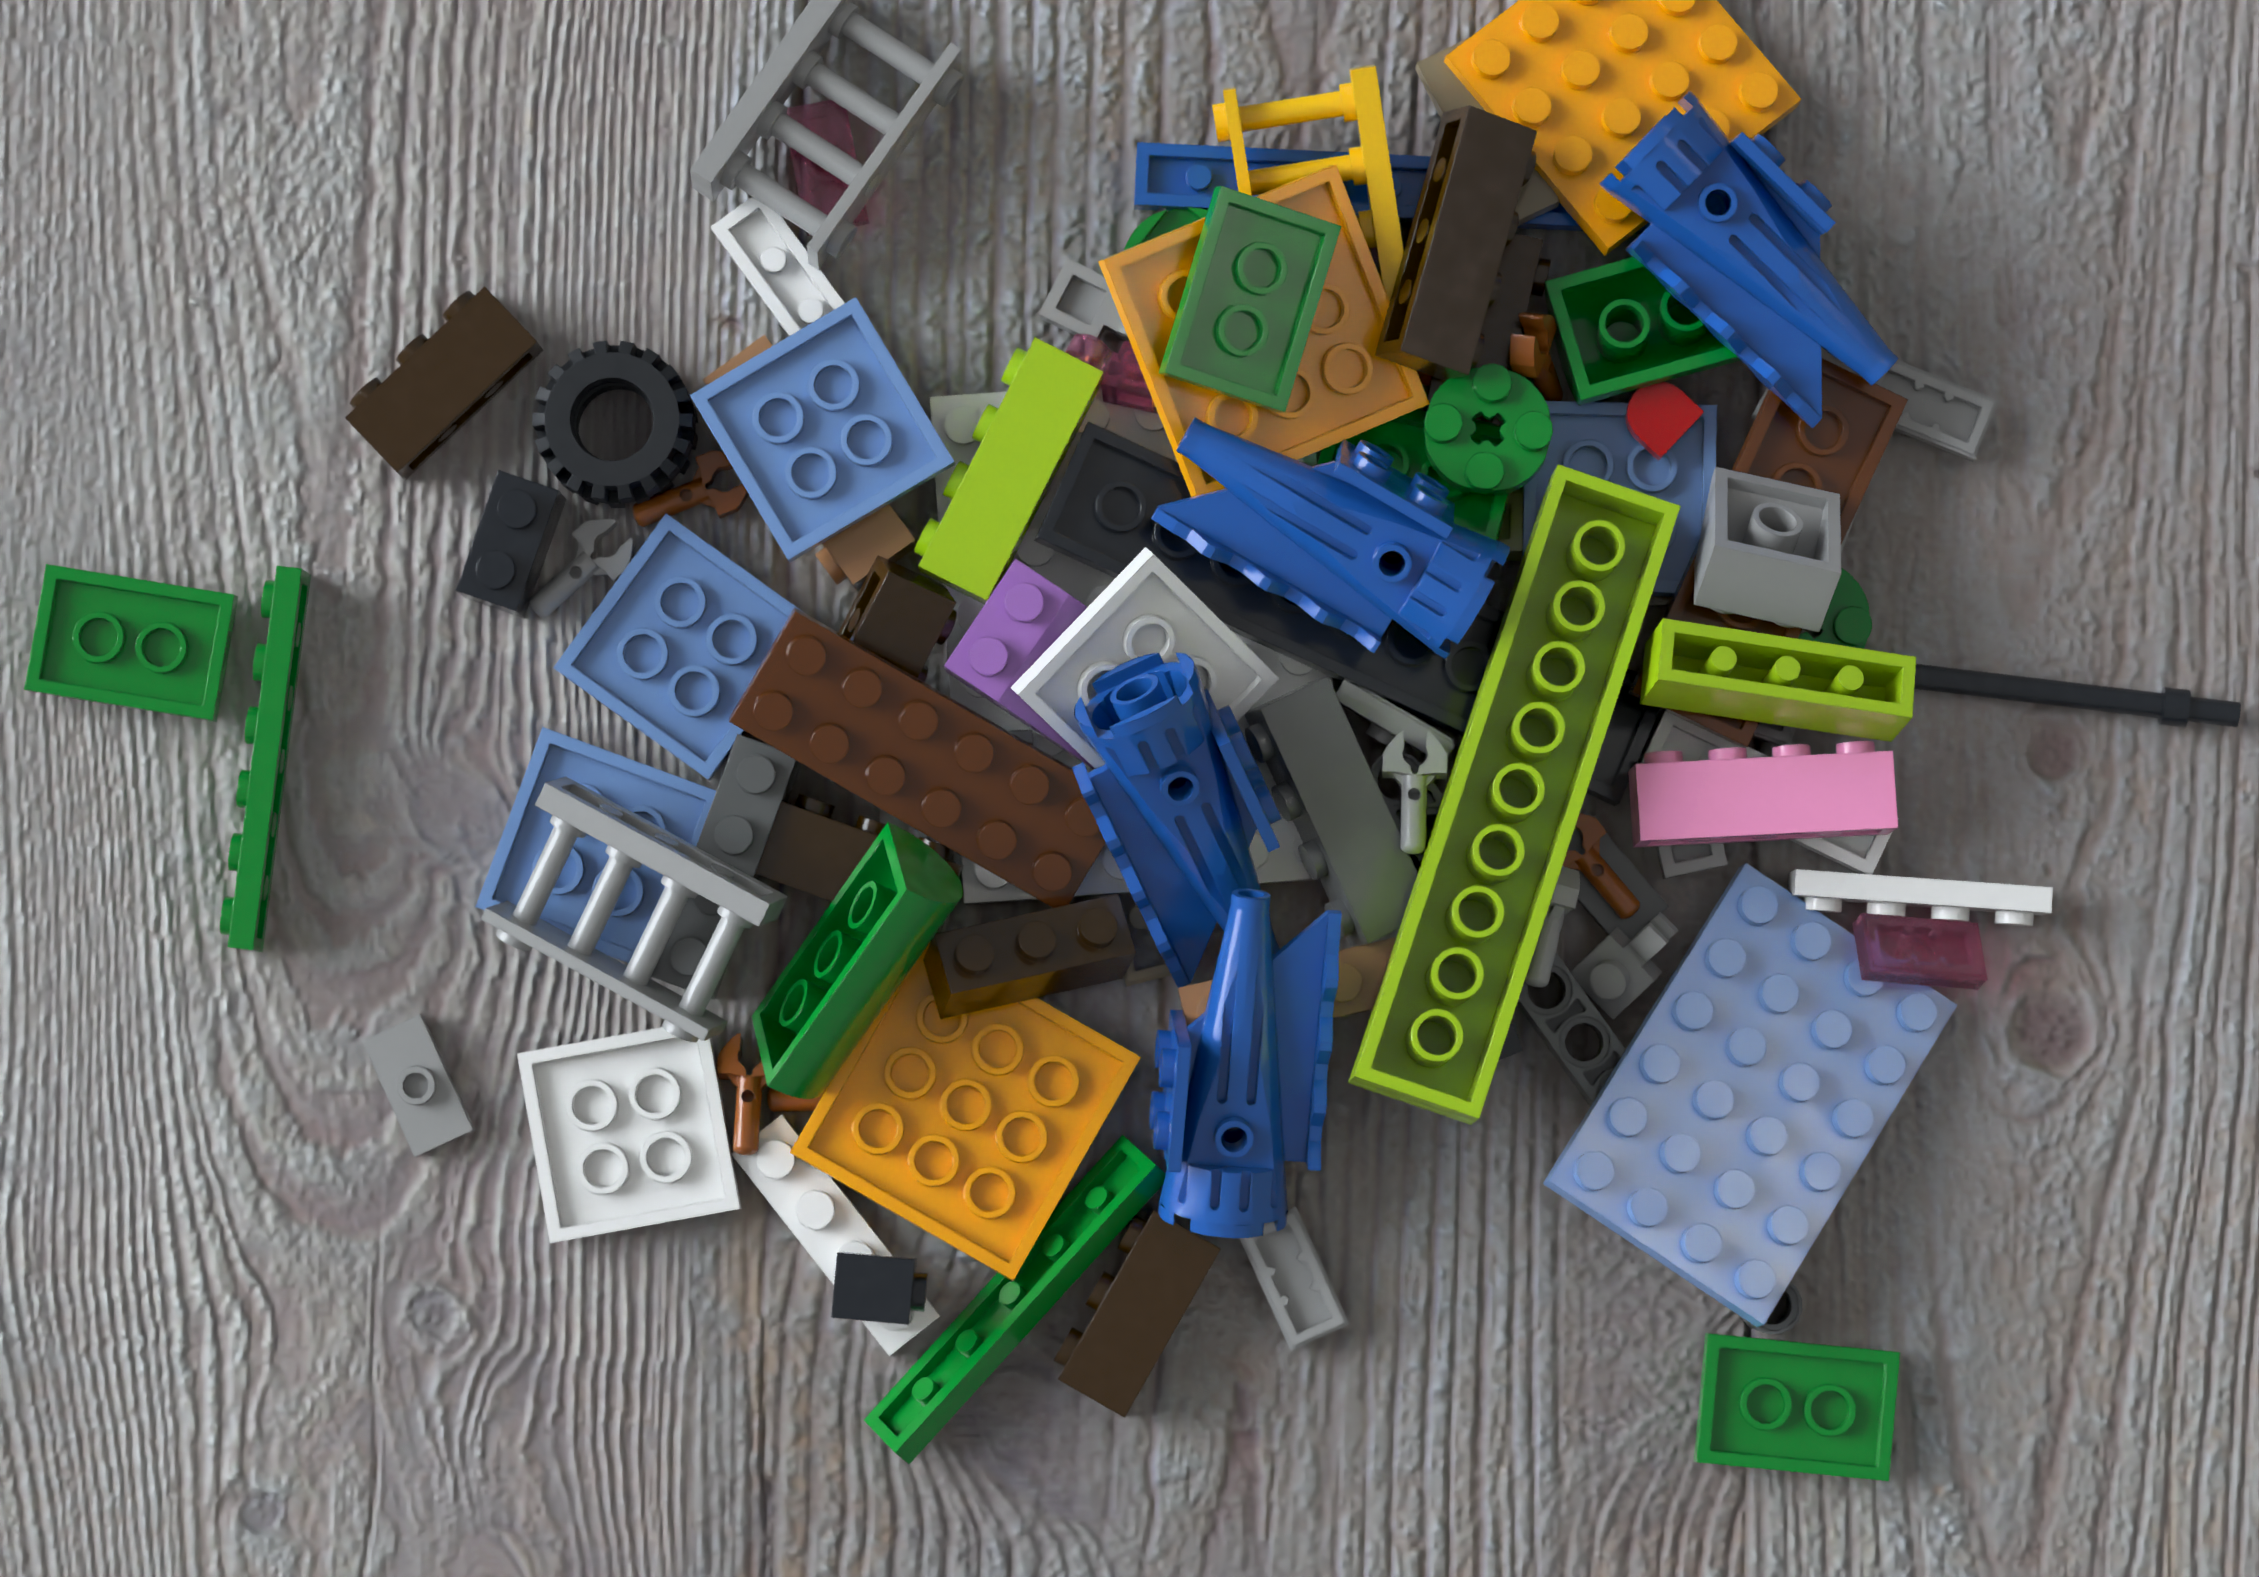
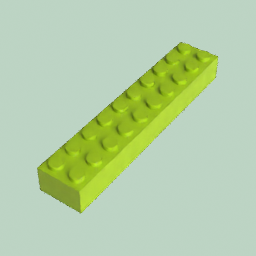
(1514, 795)

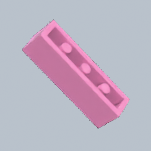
(1762, 796)

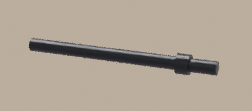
(2171, 706)

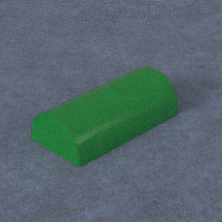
(1625, 332)
(853, 962)

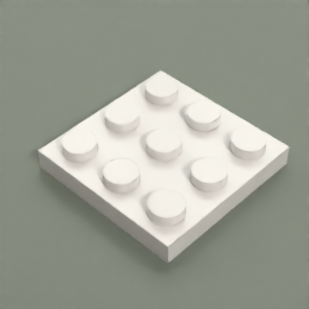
(1137, 616)
(627, 1133)

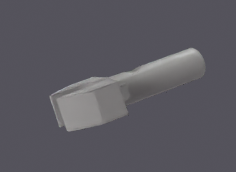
(583, 566)
(1414, 787)
(1562, 902)

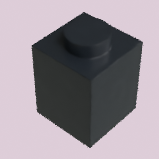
(877, 1288)

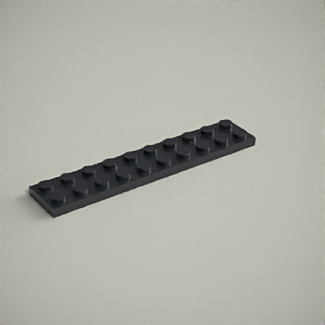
(1106, 521)

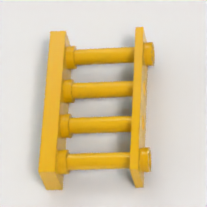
(1364, 164)

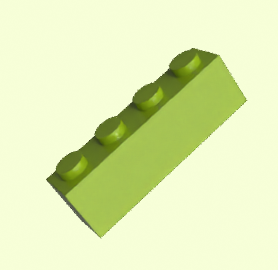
(1010, 470)
(1778, 680)

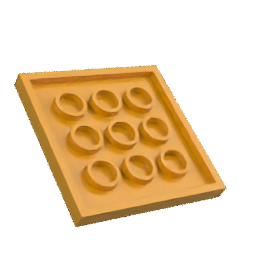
(1603, 77)
(1339, 379)
(967, 1117)

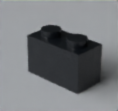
(511, 544)

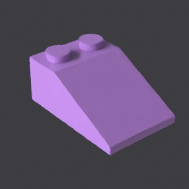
(1009, 637)

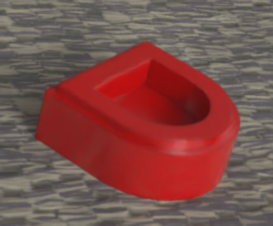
(1660, 417)

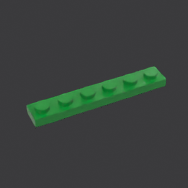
(269, 732)
(1010, 1309)

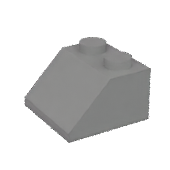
(1768, 550)

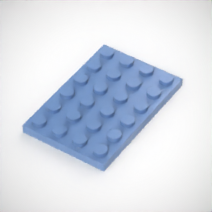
(1748, 1097)

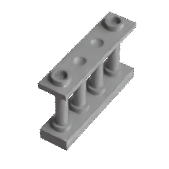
(763, 114)
(685, 874)

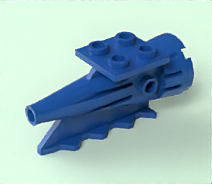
(1754, 267)
(1326, 533)
(1174, 801)
(1247, 1075)

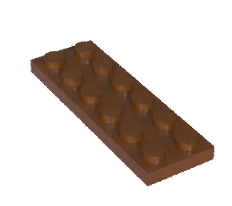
(1831, 457)
(922, 758)

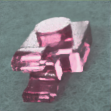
(1122, 379)

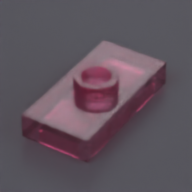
(814, 182)
(1919, 951)

